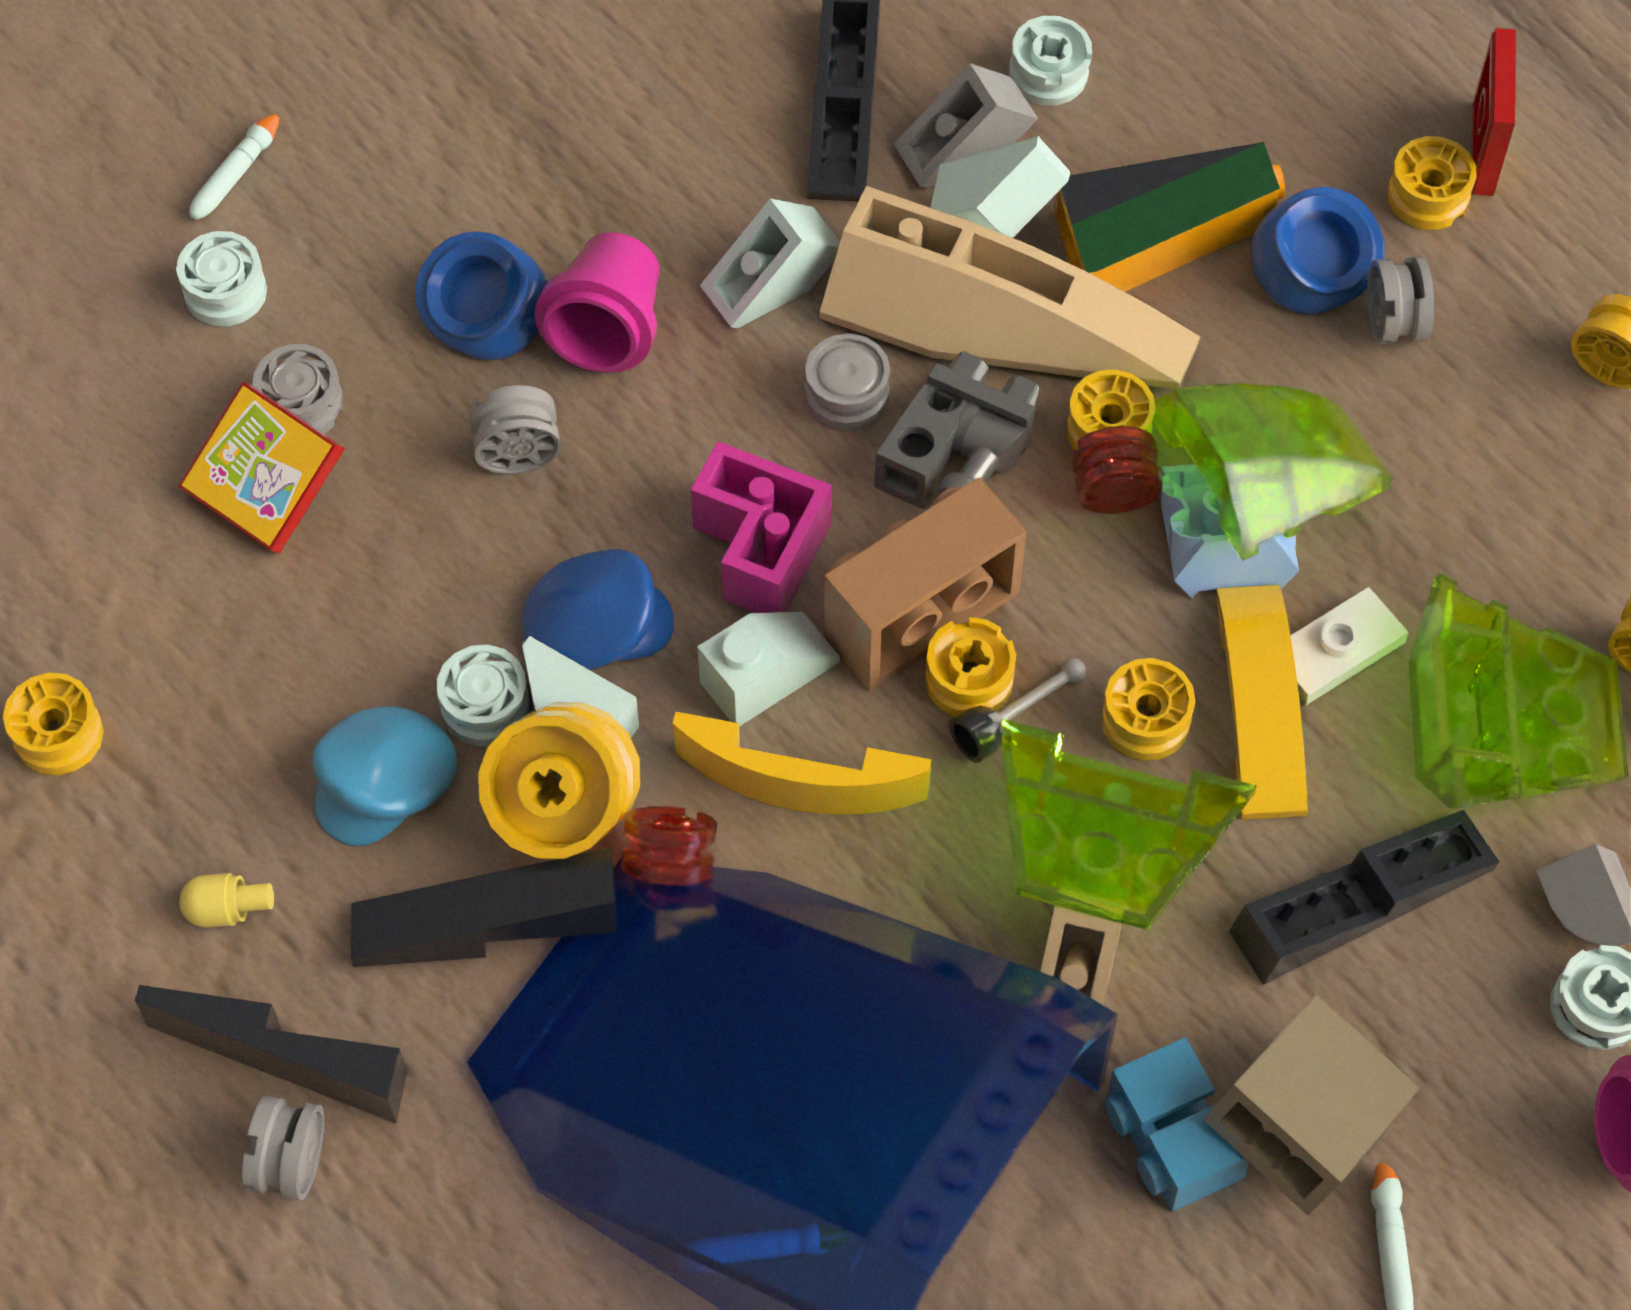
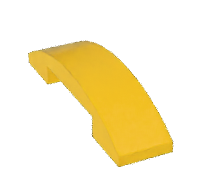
(1264, 700)
(797, 784)

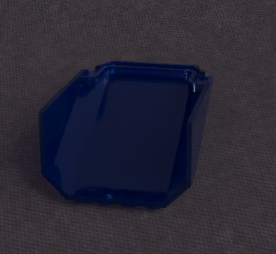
(780, 1087)

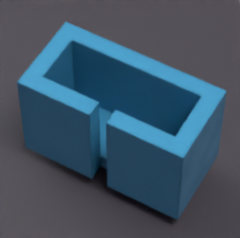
(1163, 1112)

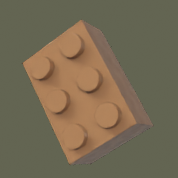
(920, 575)

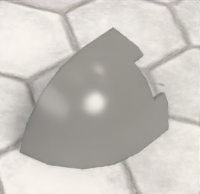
(1590, 895)

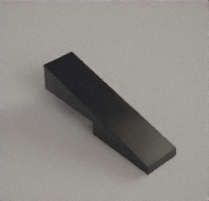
(843, 99)
(1362, 896)
(462, 915)
(250, 1033)

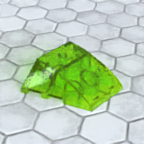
(1270, 456)
(1508, 705)
(1106, 833)

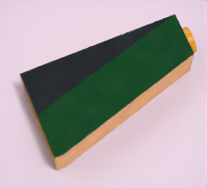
(1164, 212)

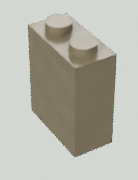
(1312, 1105)

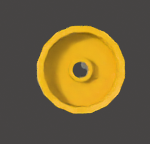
(565, 816)

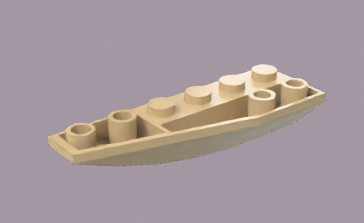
(966, 288)

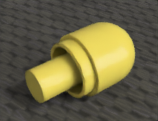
(222, 900)

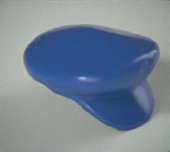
(1316, 250)
(480, 295)
(599, 609)

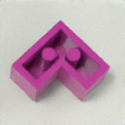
(769, 518)

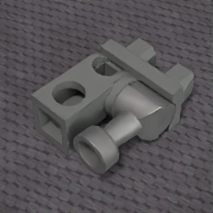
(960, 416)

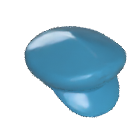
(379, 772)

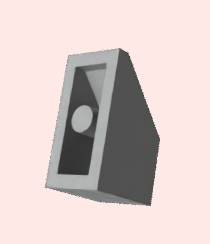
(968, 118)

